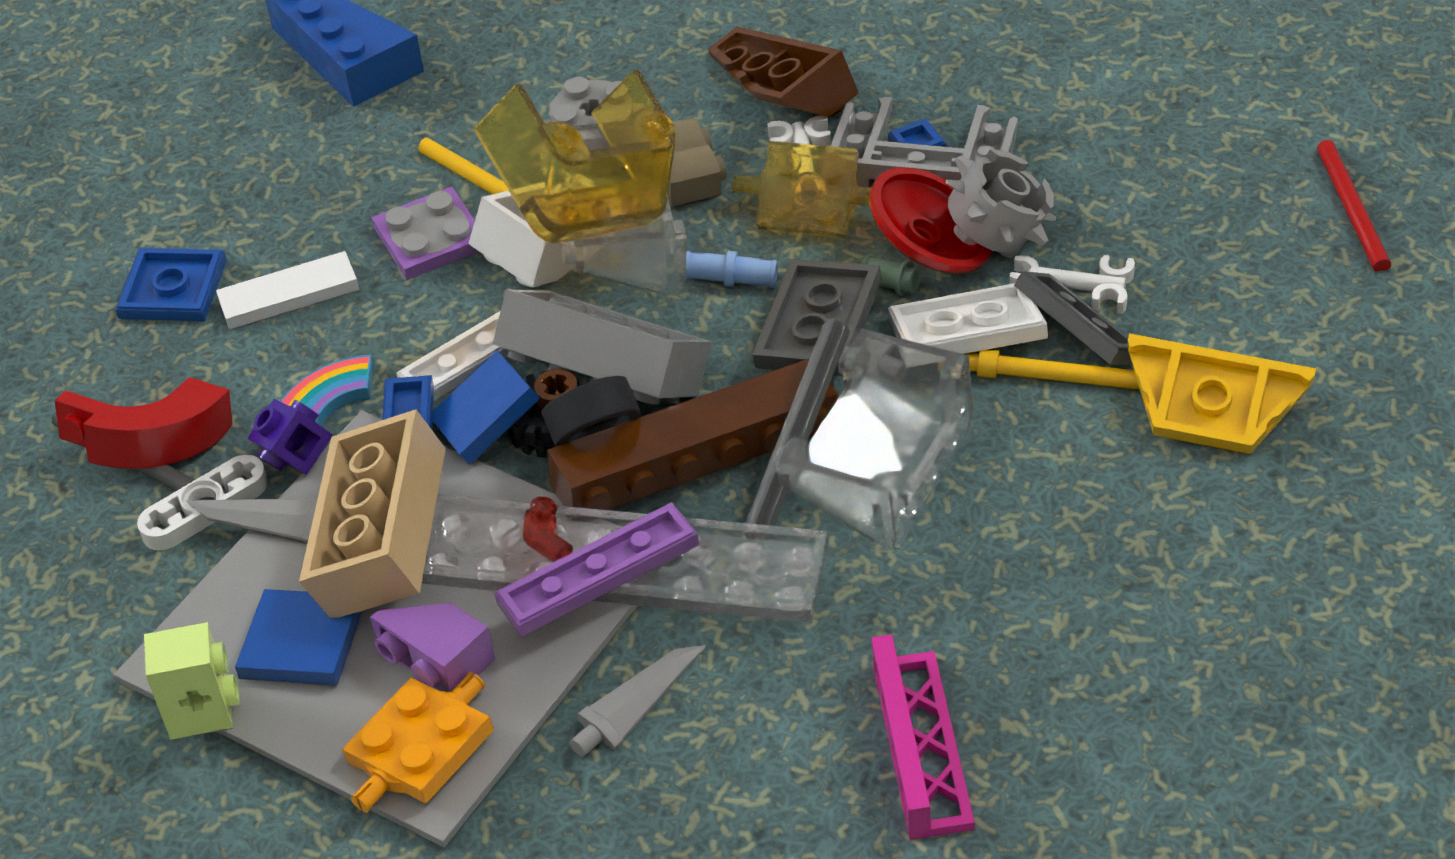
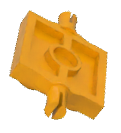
(417, 740)

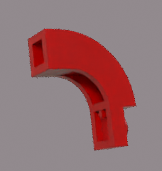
(147, 434)

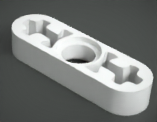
(208, 485)

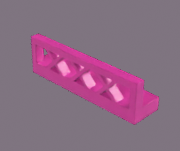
(903, 740)

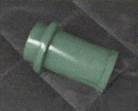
(901, 277)

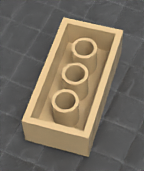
(373, 515)

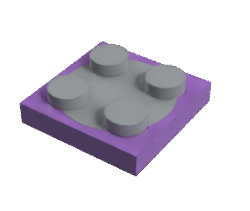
(426, 232)

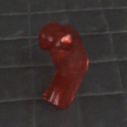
(540, 530)

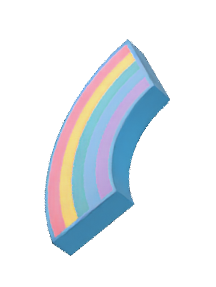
(334, 386)

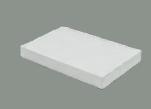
(970, 320)

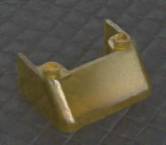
(578, 191)

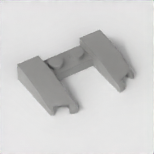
(868, 131)

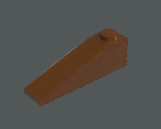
(787, 70)

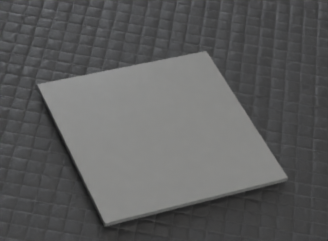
(311, 722)

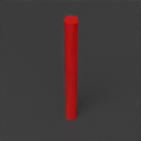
(1353, 206)

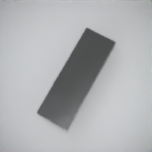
(1076, 316)

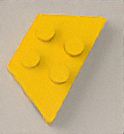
(1214, 393)

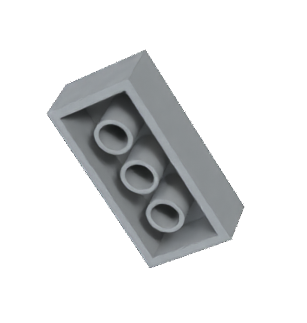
(601, 344)

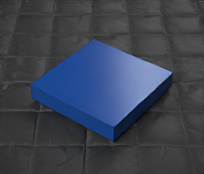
(171, 284)
(484, 407)
(295, 640)

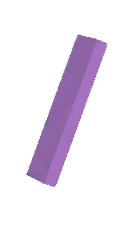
(596, 569)

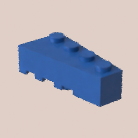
(348, 45)

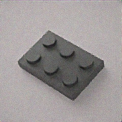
(806, 300)

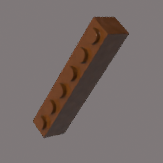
(678, 442)

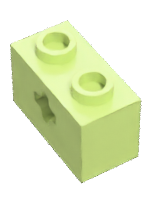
(190, 680)

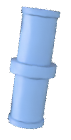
(731, 268)

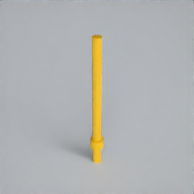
(990, 363)

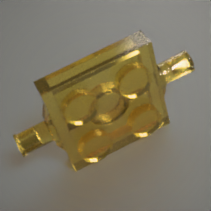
(806, 189)

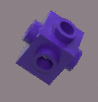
(289, 436)

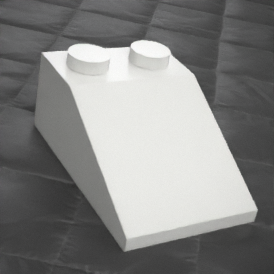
(509, 241)

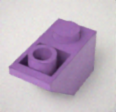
(433, 642)

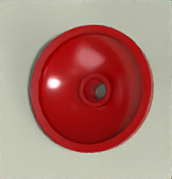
(916, 220)

